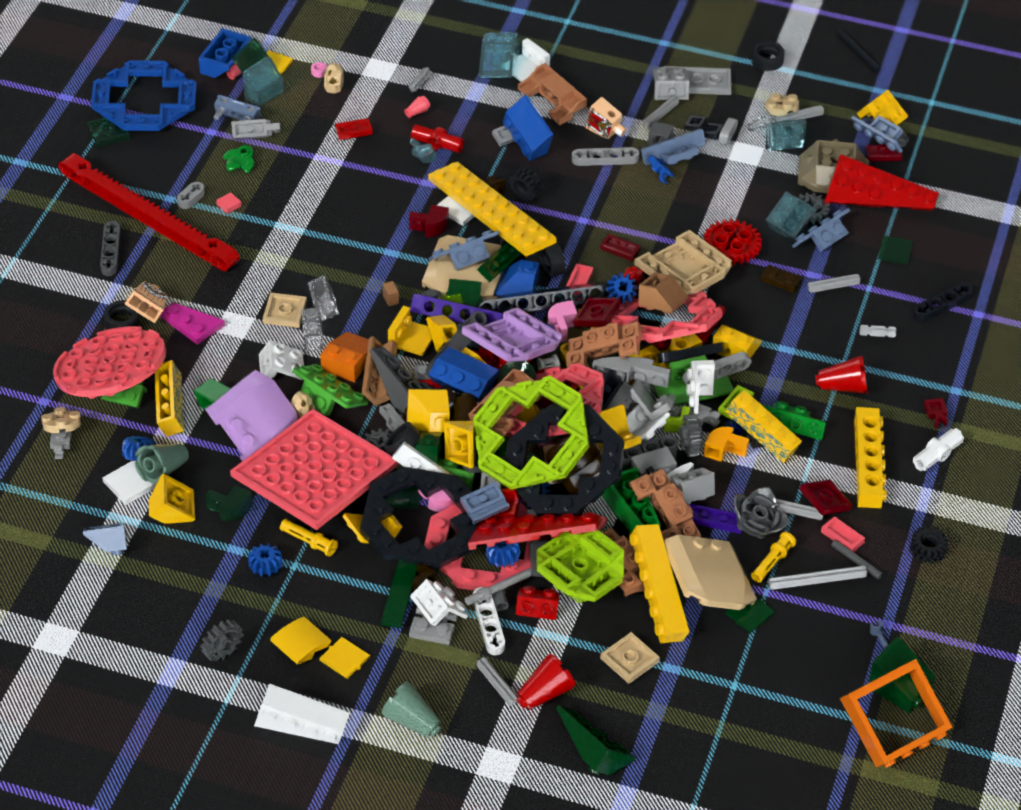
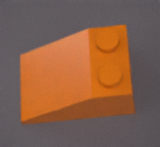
(345, 356)

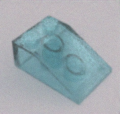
(499, 55)

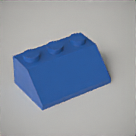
(219, 53)
(528, 128)
(463, 374)

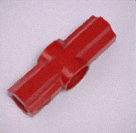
(437, 138)

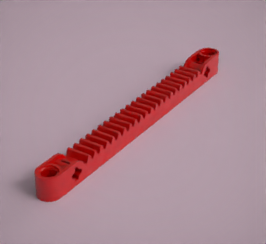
(210, 250)

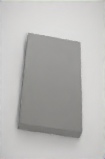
(708, 80)

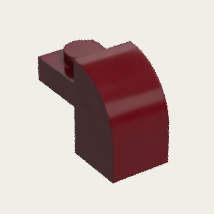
(432, 223)

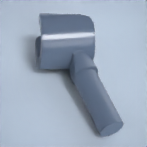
(877, 631)

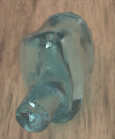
(423, 151)

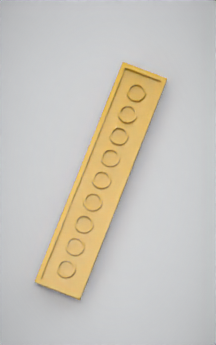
(492, 208)

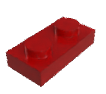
(353, 129)

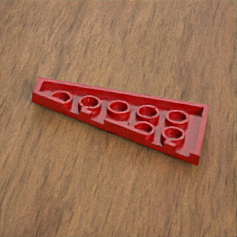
(868, 186)
(530, 528)

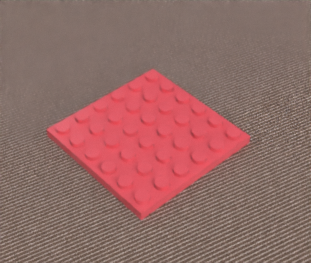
(314, 469)

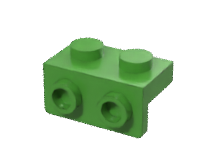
(129, 397)

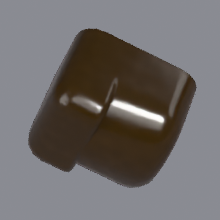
(587, 466)

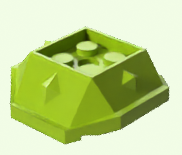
(582, 564)

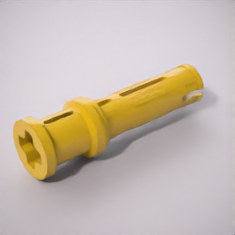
(316, 540)
(777, 551)

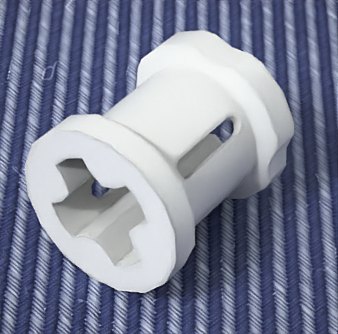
(554, 361)

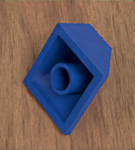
(518, 278)

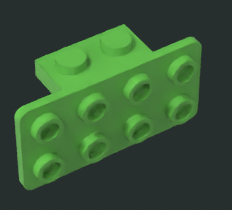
(677, 386)
(326, 389)

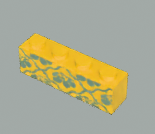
(169, 399)
(763, 426)

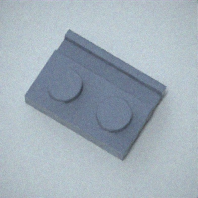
(484, 503)

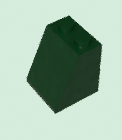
(902, 690)

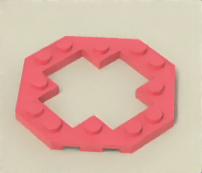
(706, 316)
(584, 376)
(471, 578)

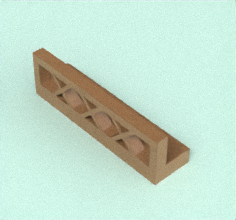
(379, 394)

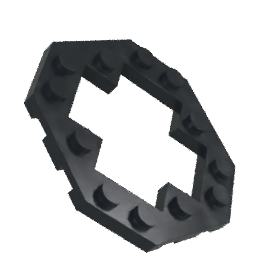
(589, 487)
(414, 550)

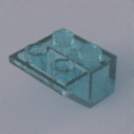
(262, 82)
(785, 134)
(789, 215)

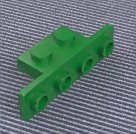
(797, 419)

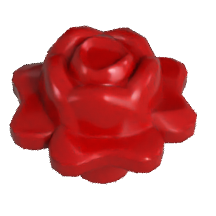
(634, 273)

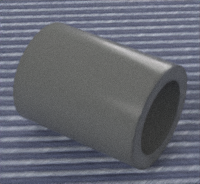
(500, 600)

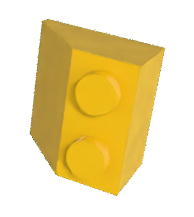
(736, 341)

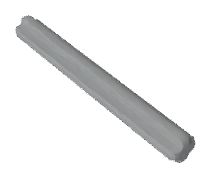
(817, 577)

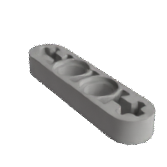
(625, 155)
(735, 363)

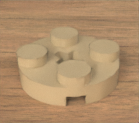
(781, 105)
(61, 419)

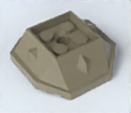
(819, 162)

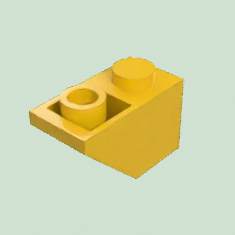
(441, 330)

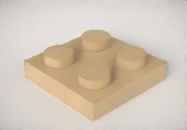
(284, 310)
(630, 657)

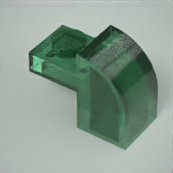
(232, 506)

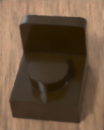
(497, 184)
(423, 572)

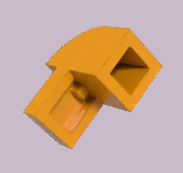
(722, 441)

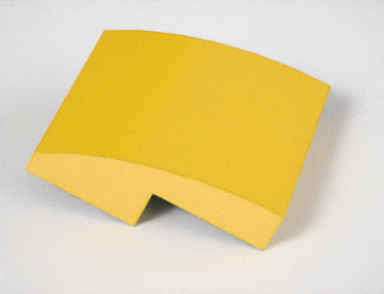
(300, 640)

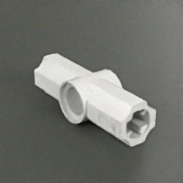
(938, 449)

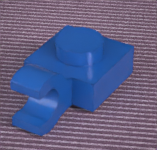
(660, 167)

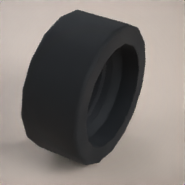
(768, 64)
(552, 260)
(116, 308)
(406, 432)

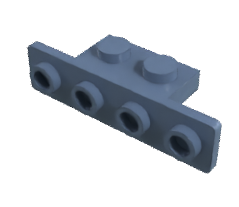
(882, 130)
(676, 148)
(826, 234)
(467, 253)

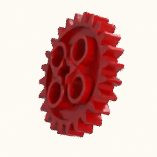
(743, 247)

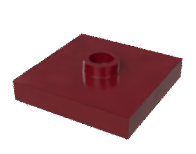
(597, 312)
(825, 497)

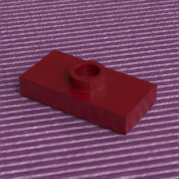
(881, 153)
(620, 247)

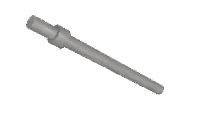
(485, 592)

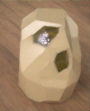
(333, 78)
(302, 403)

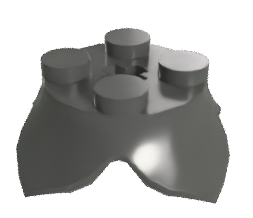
(758, 513)

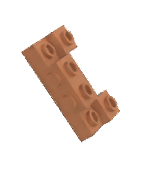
(556, 91)
(604, 342)
(505, 424)
(667, 502)
(631, 580)

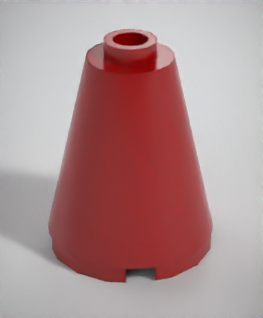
(844, 377)
(545, 683)

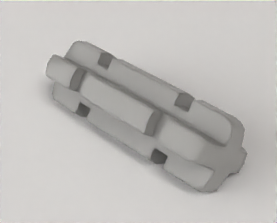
(419, 79)
(877, 331)

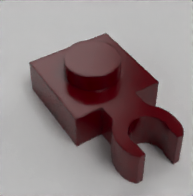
(936, 410)

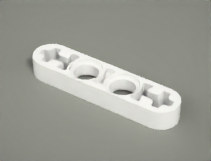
(491, 620)

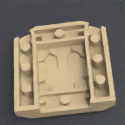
(689, 261)
(442, 269)
(709, 571)

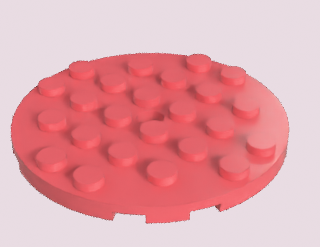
(109, 362)

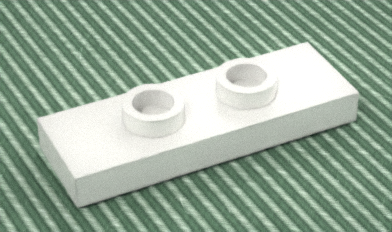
(412, 458)

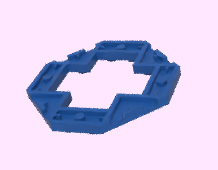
(143, 122)

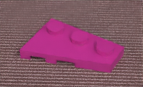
(191, 323)

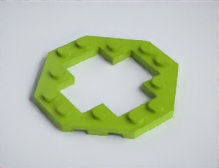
(535, 470)

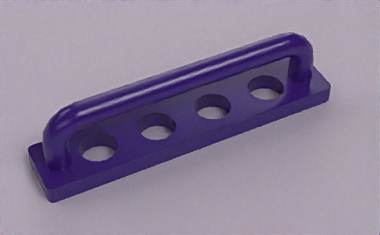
(421, 304)

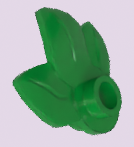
(237, 158)

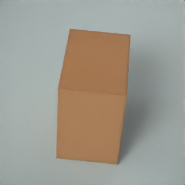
(390, 293)

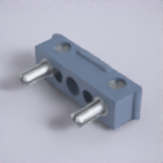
(235, 109)

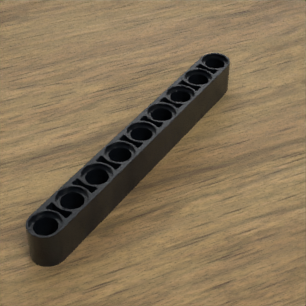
(549, 295)

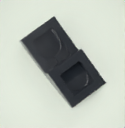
(710, 130)

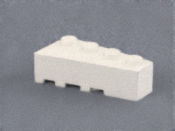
(300, 716)

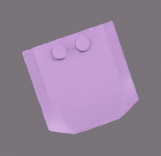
(515, 336)
(253, 412)

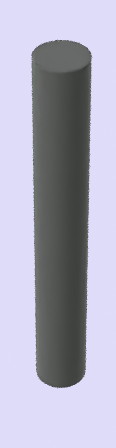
(856, 559)

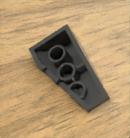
(395, 378)

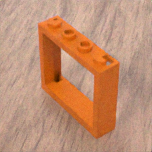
(866, 731)

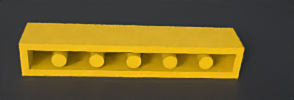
(659, 583)

